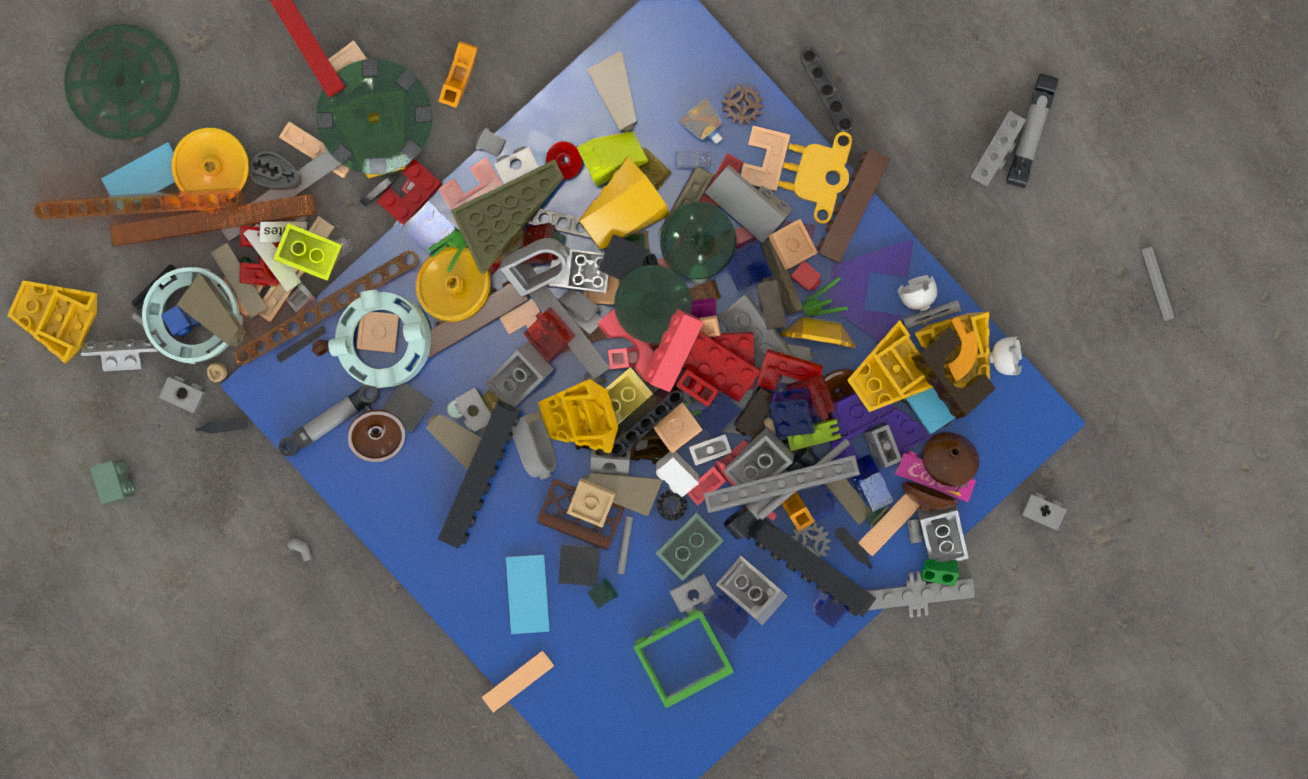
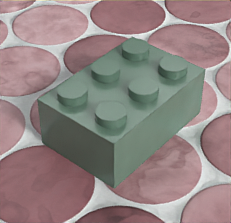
(113, 481)
(689, 546)

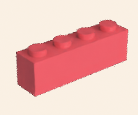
(673, 350)

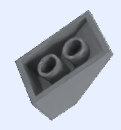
(519, 375)
(760, 459)
(943, 534)
(751, 590)

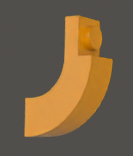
(459, 74)
(964, 362)
(798, 511)

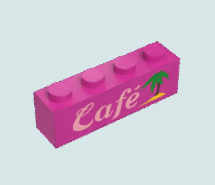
(913, 469)

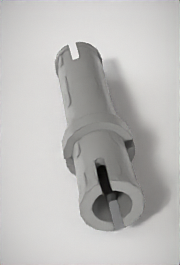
(951, 307)

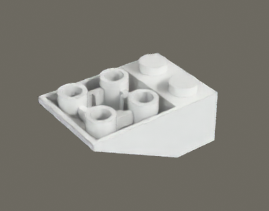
(582, 272)

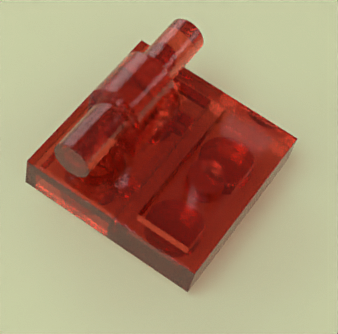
(536, 233)
(549, 334)
(820, 394)

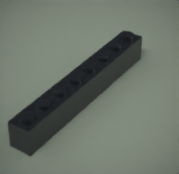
(479, 473)
(811, 566)

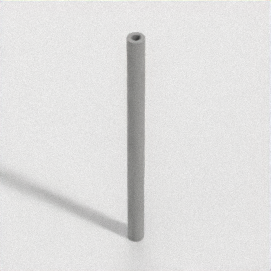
(781, 498)

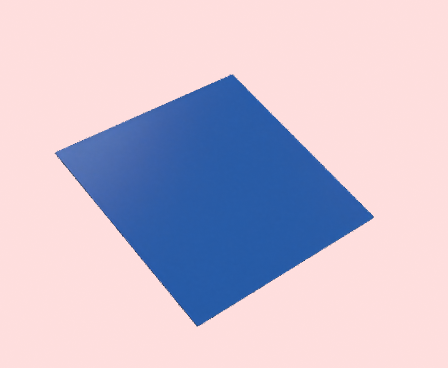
(598, 698)

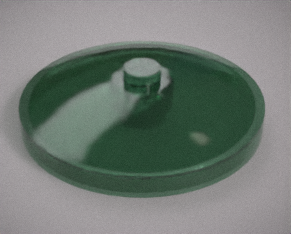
(698, 240)
(648, 301)

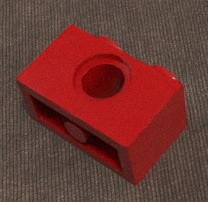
(806, 277)
(696, 387)

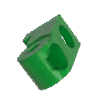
(940, 572)

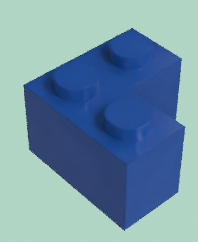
(179, 321)

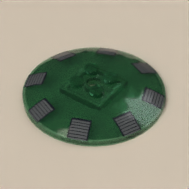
(402, 112)

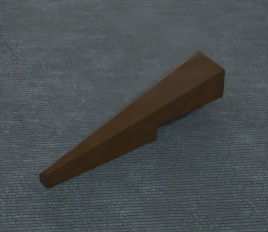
(648, 447)

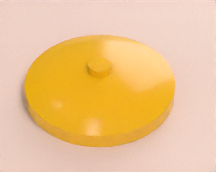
(210, 161)
(455, 293)

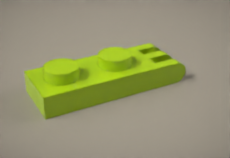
(822, 434)

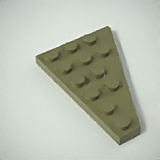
(499, 215)

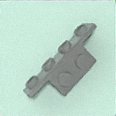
(998, 148)
(119, 354)

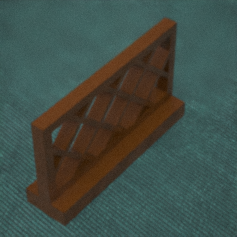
(572, 529)

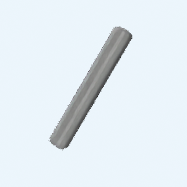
(1158, 283)

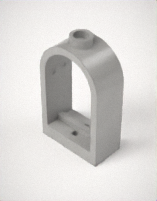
(518, 280)
(534, 446)

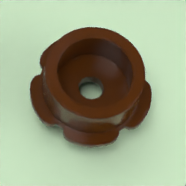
(320, 347)

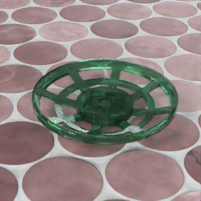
(133, 82)

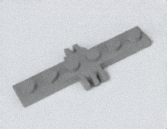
(918, 593)

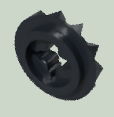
(667, 513)

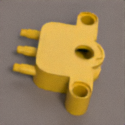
(811, 174)

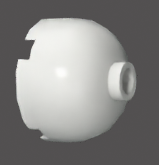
(919, 293)
(1007, 356)

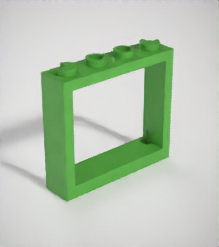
(698, 685)

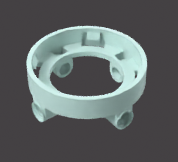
(155, 306)
(415, 331)

